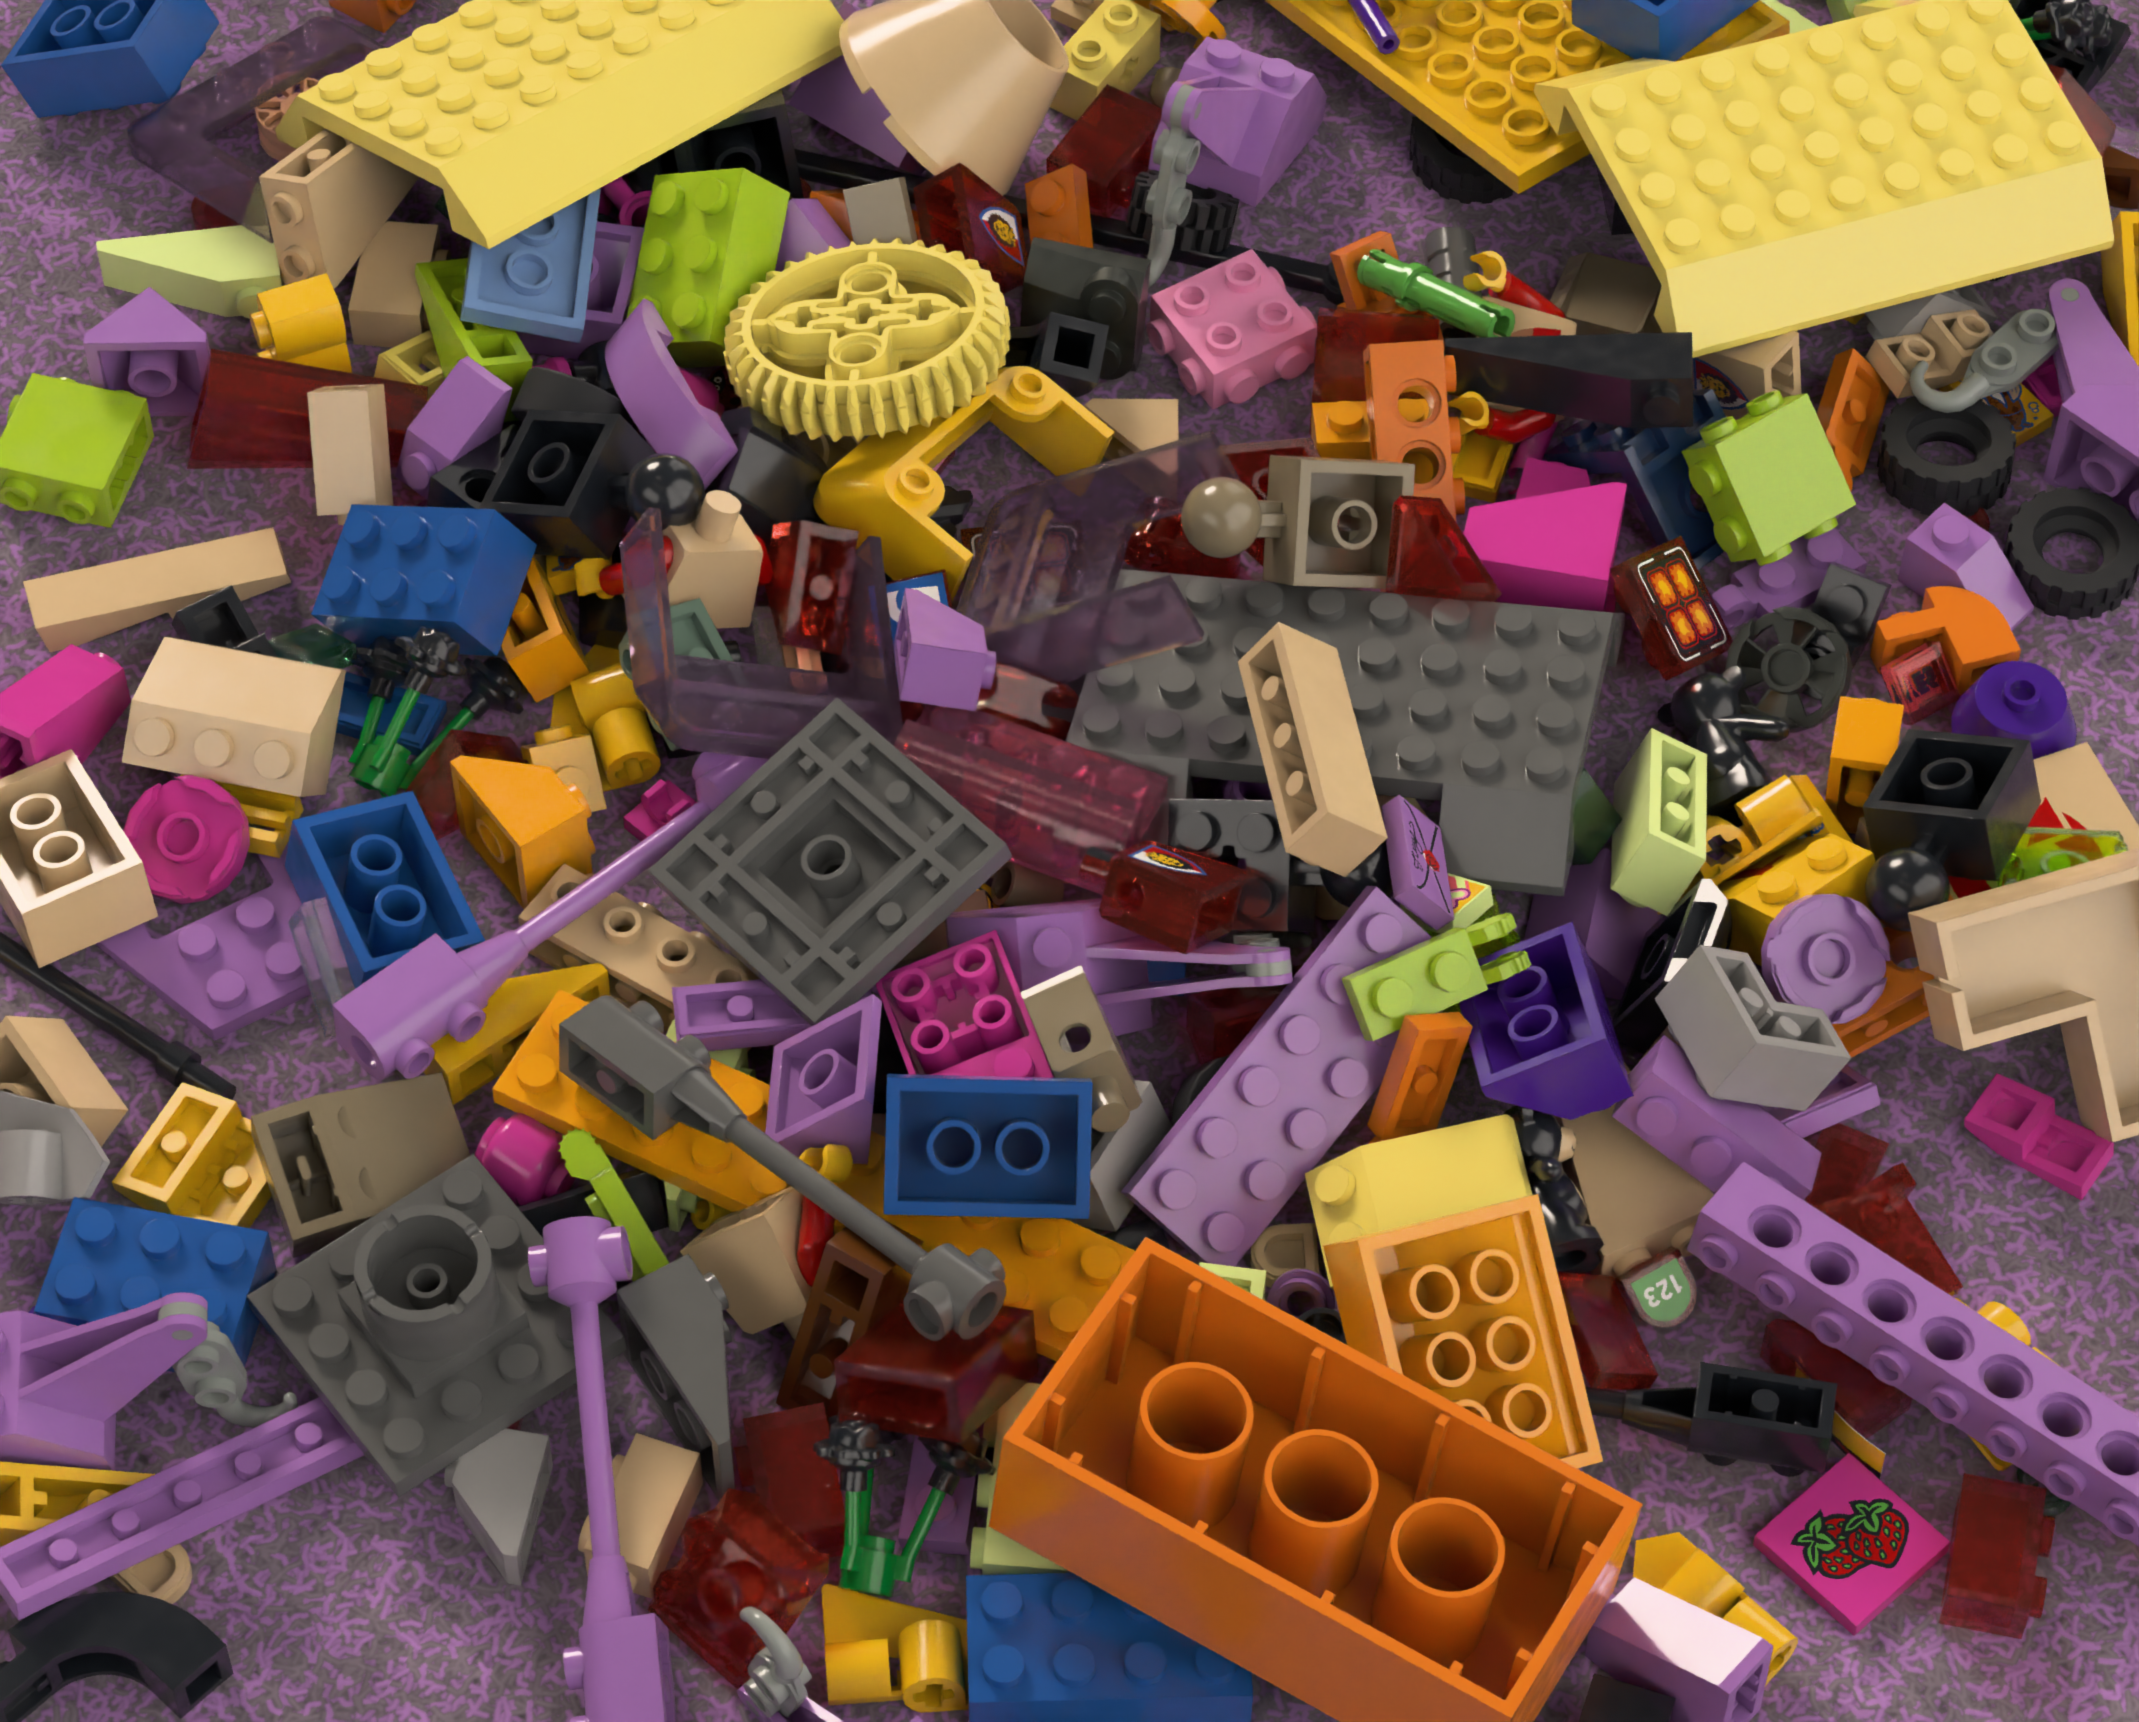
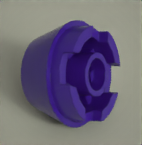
(2018, 703)

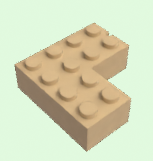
(2041, 958)

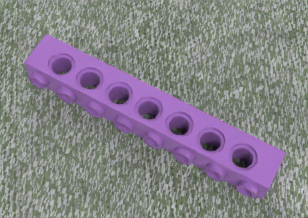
(1925, 1344)

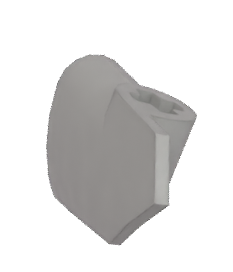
(46, 1153)

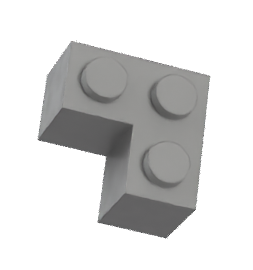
(1743, 1038)

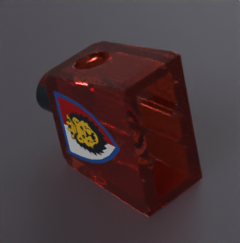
(975, 219)
(1165, 893)

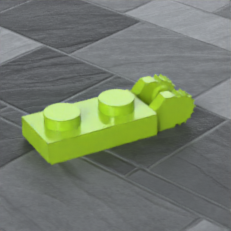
(1430, 976)
(611, 1199)

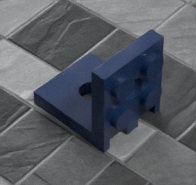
(1653, 471)

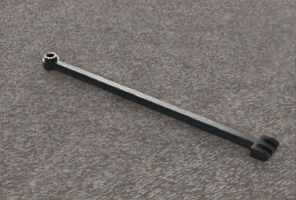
(1105, 230)

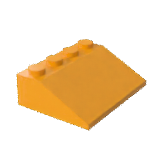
(1474, 1317)

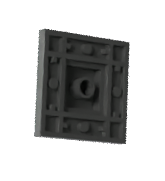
(830, 864)
(427, 1325)

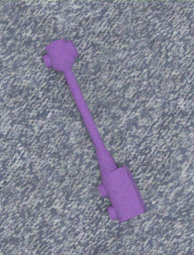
(438, 992)
(620, 1654)

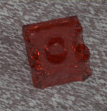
(730, 1562)

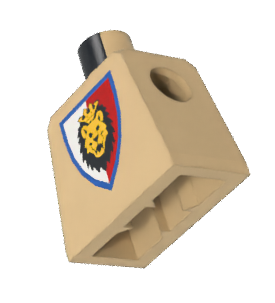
(1750, 371)

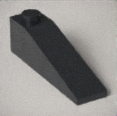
(1596, 378)

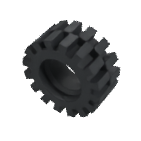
(1206, 224)

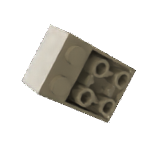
(354, 1154)

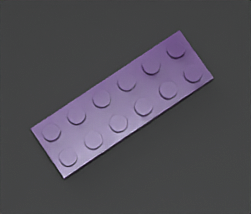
(1275, 1097)

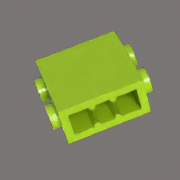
(72, 449)
(1768, 478)

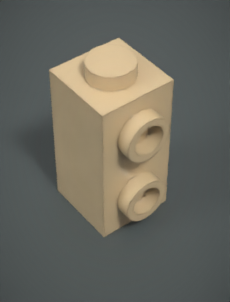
(349, 448)
(653, 1500)

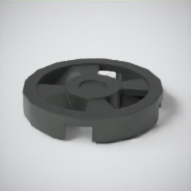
(1790, 668)

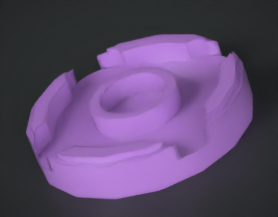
(1826, 956)

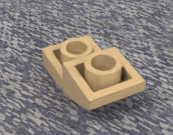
(1943, 343)

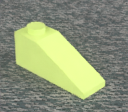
(196, 269)

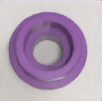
(1300, 1280)

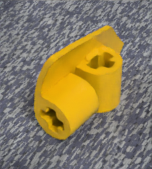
(613, 716)
(1769, 820)
(1690, 1574)
(868, 1630)

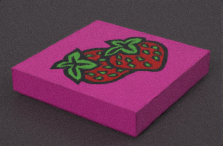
(1851, 1543)

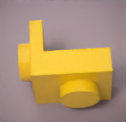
(570, 758)

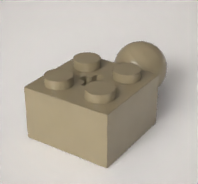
(1302, 519)

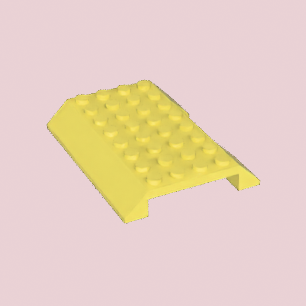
(558, 97)
(1840, 166)

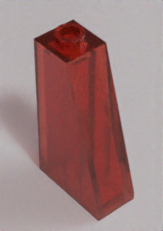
(258, 412)

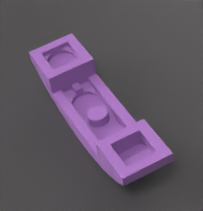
(660, 396)

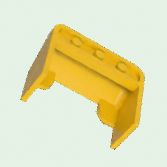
(891, 485)

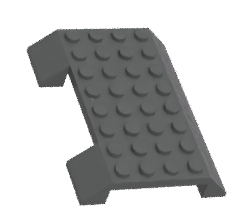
(1447, 696)

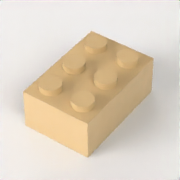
(66, 862)

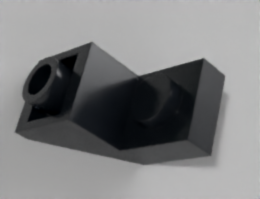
(1852, 605)

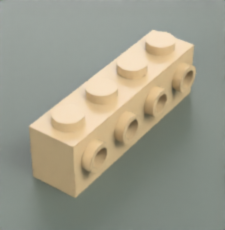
(1312, 750)
(635, 945)

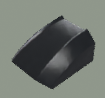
(770, 473)
(1695, 920)

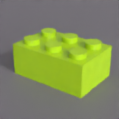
(703, 251)

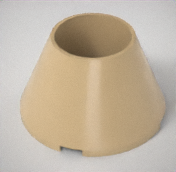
(959, 78)

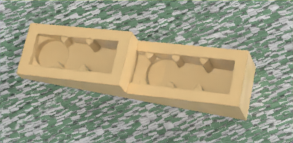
(122, 593)

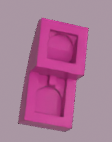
(2026, 1131)

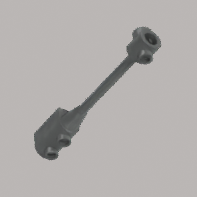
(658, 1082)

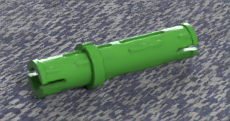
(1420, 290)

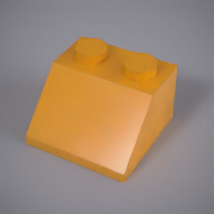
(521, 822)

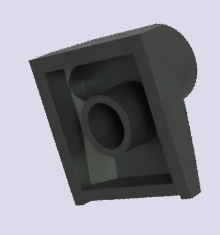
(1094, 288)

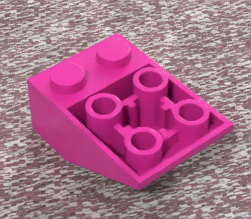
(963, 1014)

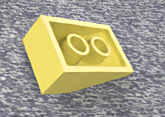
(1417, 1179)

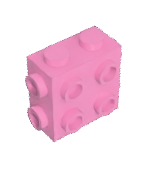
(1232, 330)

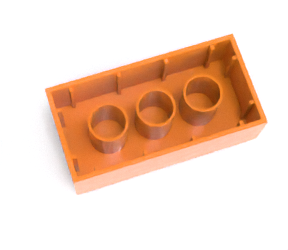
(1307, 1506)

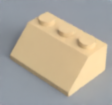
(236, 718)

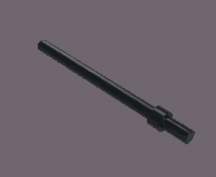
(172, 1060)

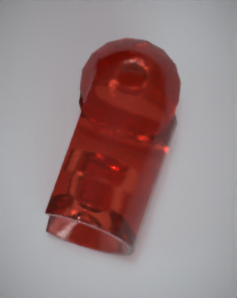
(1019, 696)

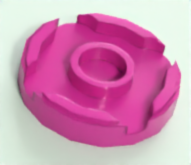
(199, 853)

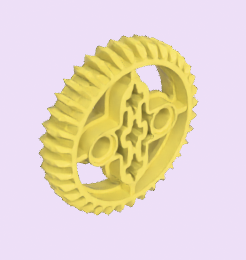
(867, 339)

